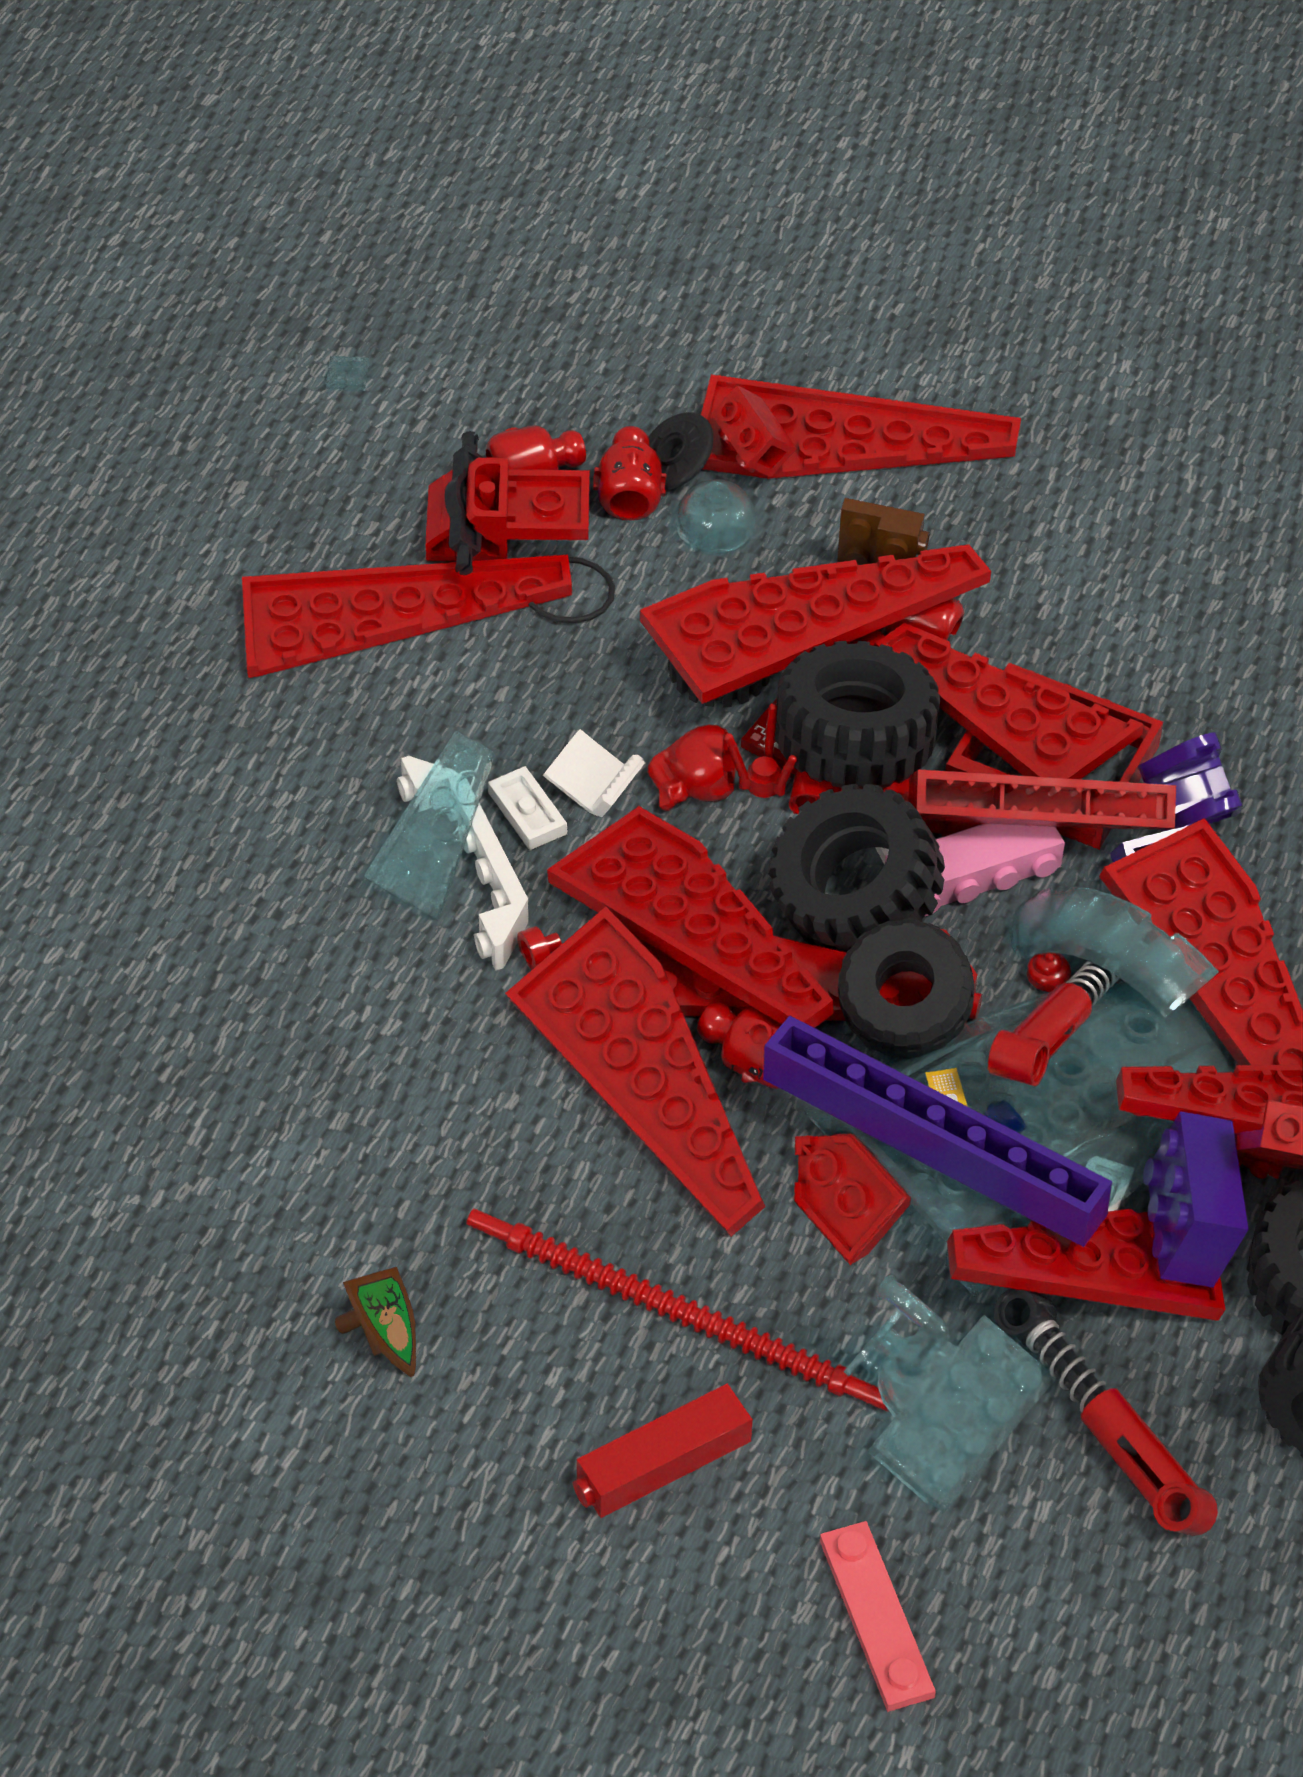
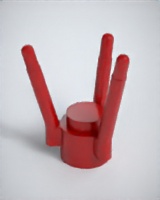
(763, 774)

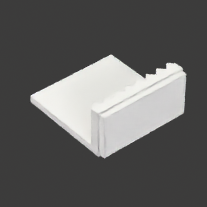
(591, 774)

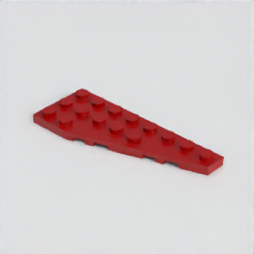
(753, 628)
(1207, 897)
(687, 908)
(625, 1034)

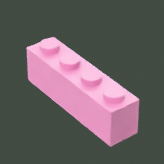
(995, 858)

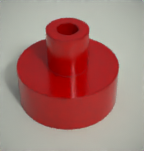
(536, 946)

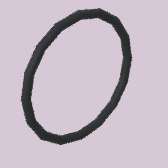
(606, 575)

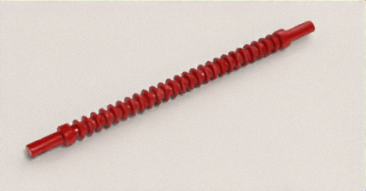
(520, 1238)

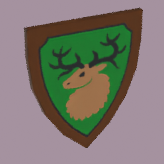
(385, 1317)

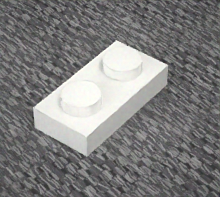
(527, 808)

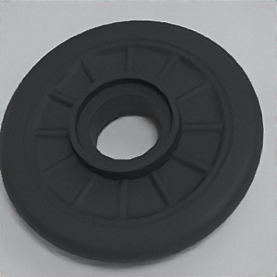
(697, 441)

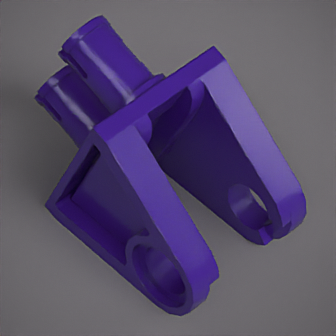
(1198, 778)

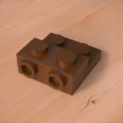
(878, 531)

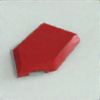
(846, 1193)

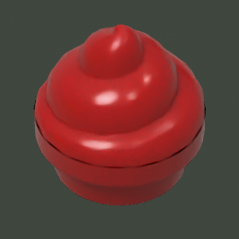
(1048, 971)

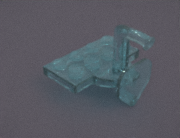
(946, 1399)

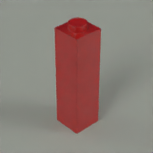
(662, 1451)

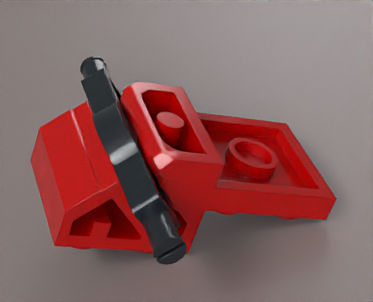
(487, 503)

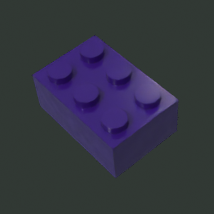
(1196, 1199)

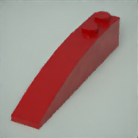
(1041, 801)

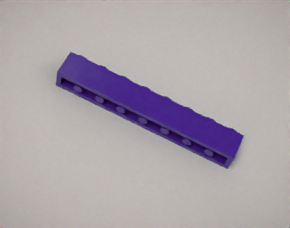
(937, 1130)

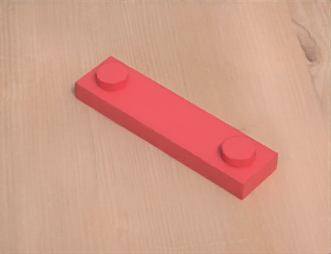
(877, 1616)

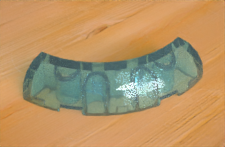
(1114, 937)

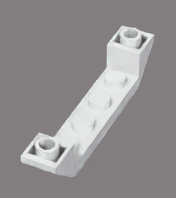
(510, 914)

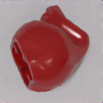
(694, 767)

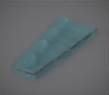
(431, 834)

